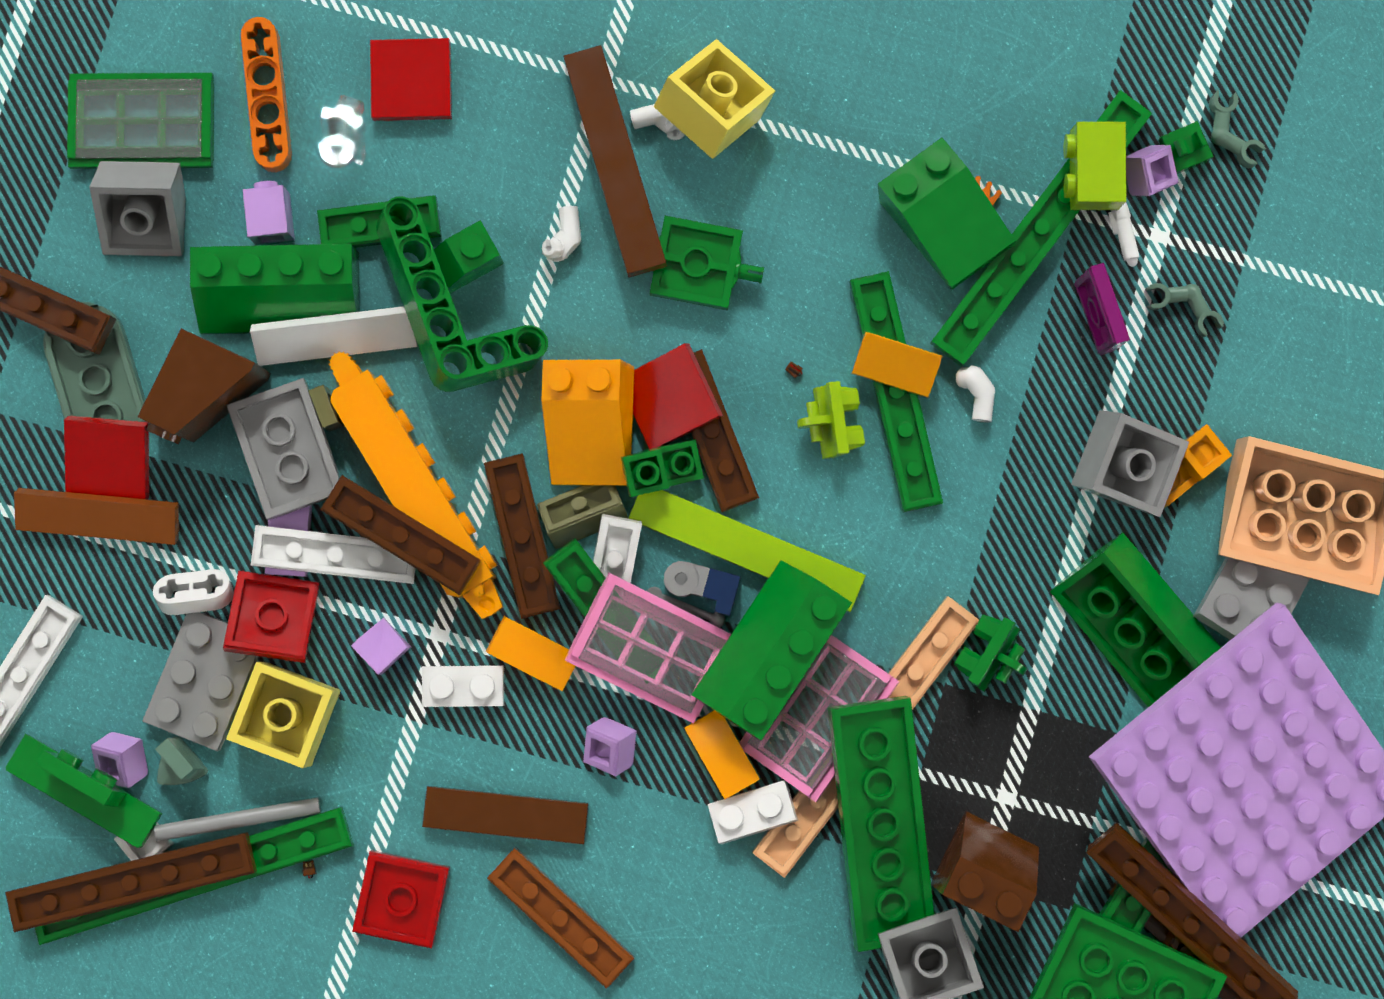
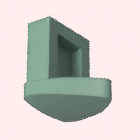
(178, 763)

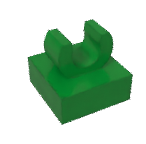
(1187, 146)

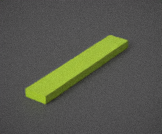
(738, 541)

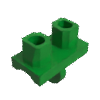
(983, 668)

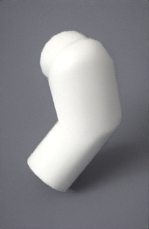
(650, 116)
(567, 238)
(981, 389)

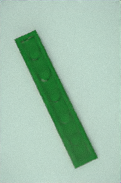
(898, 408)

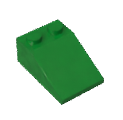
(945, 213)

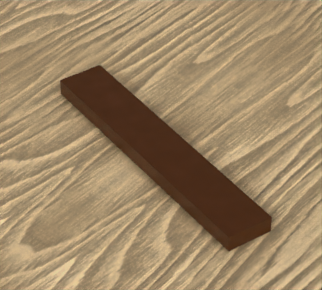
(615, 161)
(130, 882)
(1187, 916)

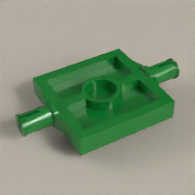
(700, 263)

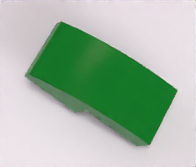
(662, 467)

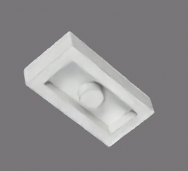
(617, 546)
(462, 686)
(752, 812)

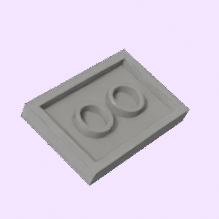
(285, 448)
(1244, 593)
(200, 684)

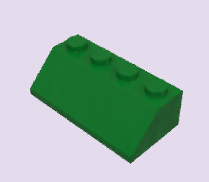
(271, 284)
(1135, 619)
(771, 649)

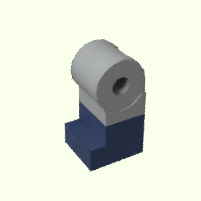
(692, 579)

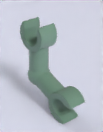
(1222, 137)
(1192, 294)

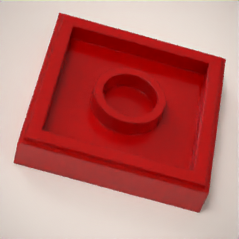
(411, 79)
(672, 397)
(106, 457)
(271, 616)
(401, 899)

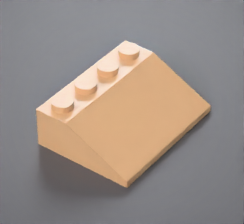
(1304, 514)

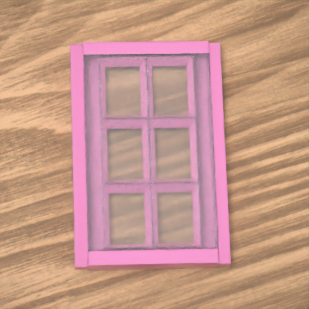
(646, 646)
(800, 737)

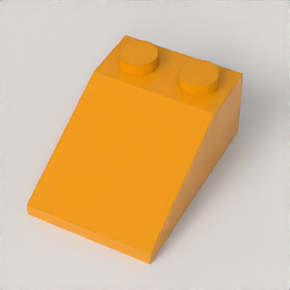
(587, 420)

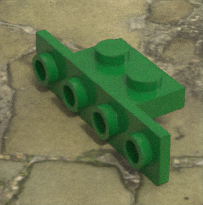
(83, 791)

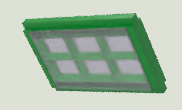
(140, 119)

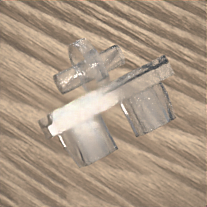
(343, 133)

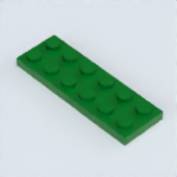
(880, 816)

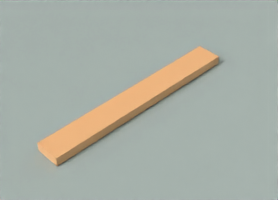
(916, 673)

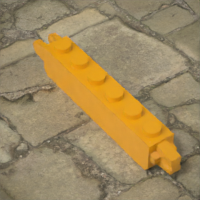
(406, 471)

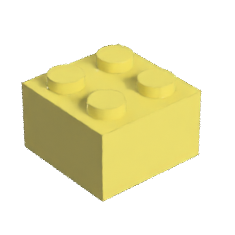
(714, 98)
(283, 714)

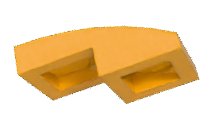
(1201, 458)
(531, 653)
(721, 754)

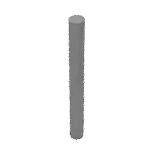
(237, 819)

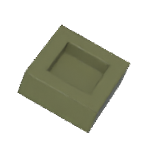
(326, 412)

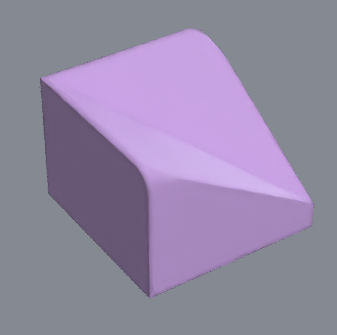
(1150, 170)
(381, 646)
(609, 746)
(121, 758)

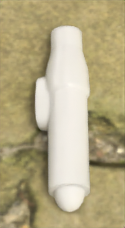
(1122, 227)

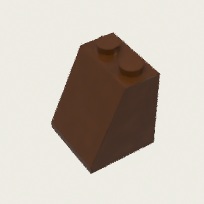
(197, 387)
(989, 871)

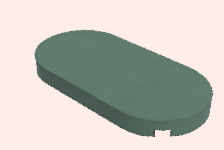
(94, 383)

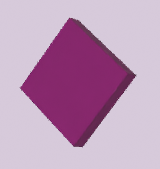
(1101, 309)

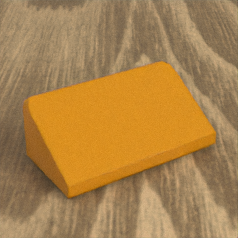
(896, 364)

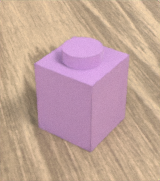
(268, 213)

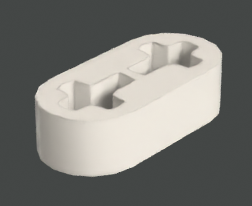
(193, 592)

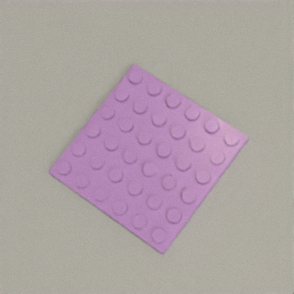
(1249, 772)

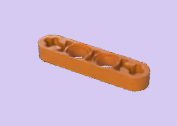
(262, 95)

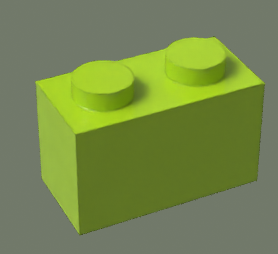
(1096, 165)

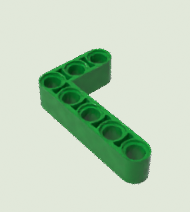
(442, 312)

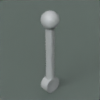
(715, 619)

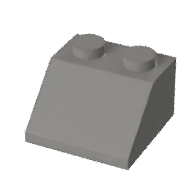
(139, 208)
(1130, 462)
(930, 958)

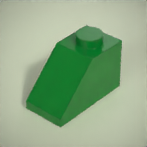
(467, 256)

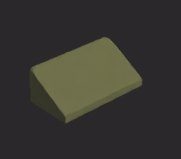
(579, 512)

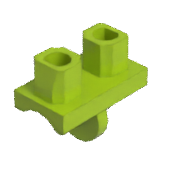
(827, 419)

